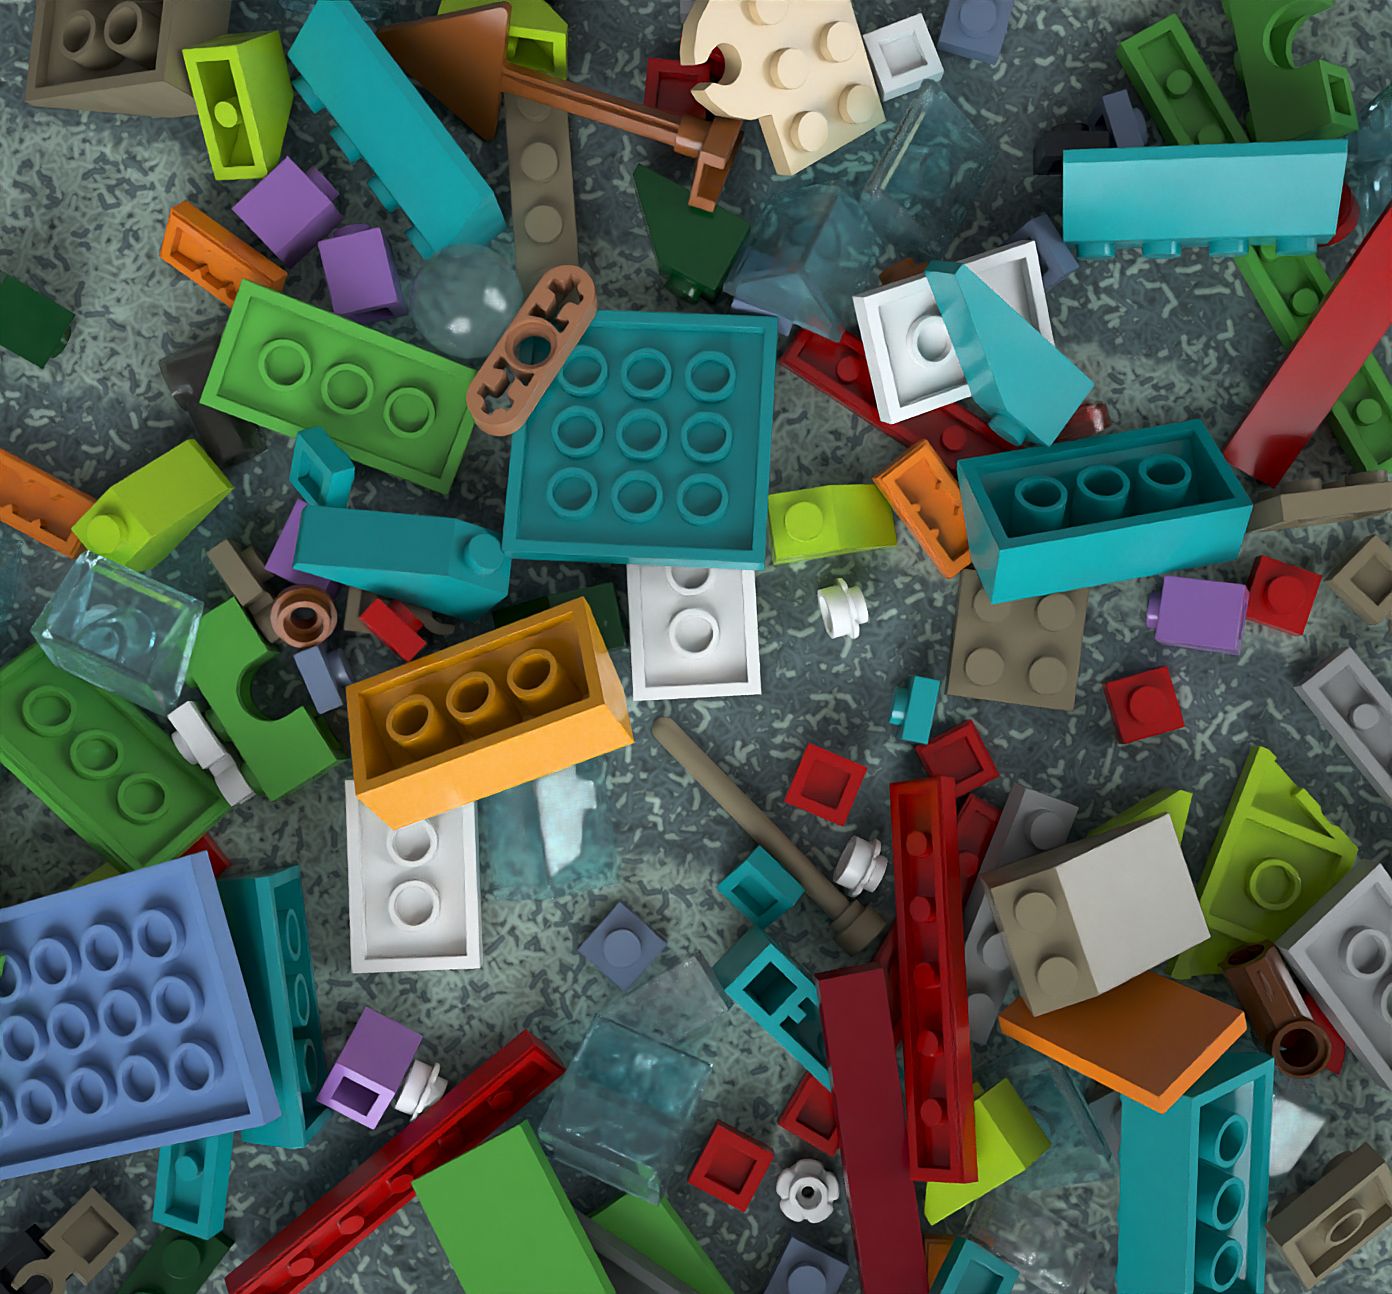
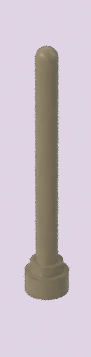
(851, 921)

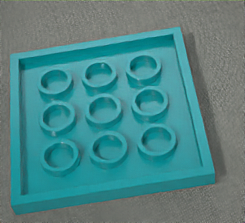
(648, 444)

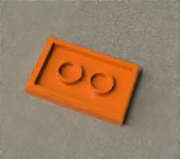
(1137, 1038)

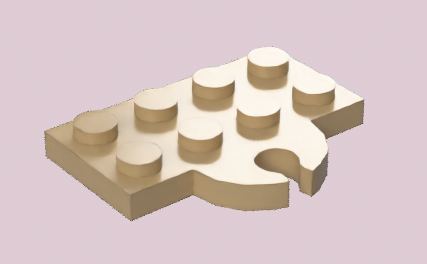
(791, 68)

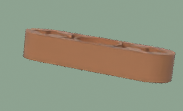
(492, 378)

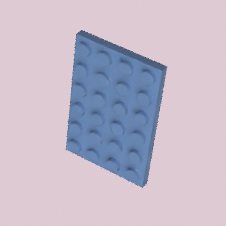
(124, 1021)

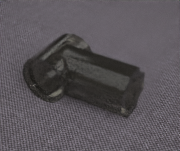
(225, 437)

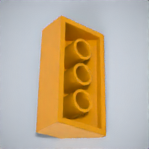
(485, 715)

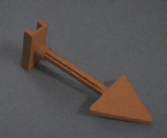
(467, 69)

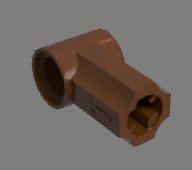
(1275, 1008)

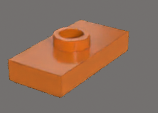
(214, 255)
(41, 504)
(928, 504)

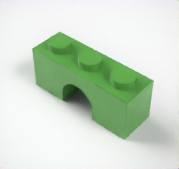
(1284, 99)
(277, 753)

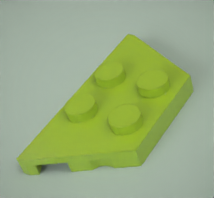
(1265, 865)

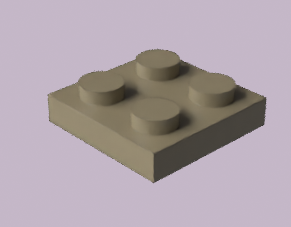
(1313, 503)
(1016, 648)
(1334, 1215)

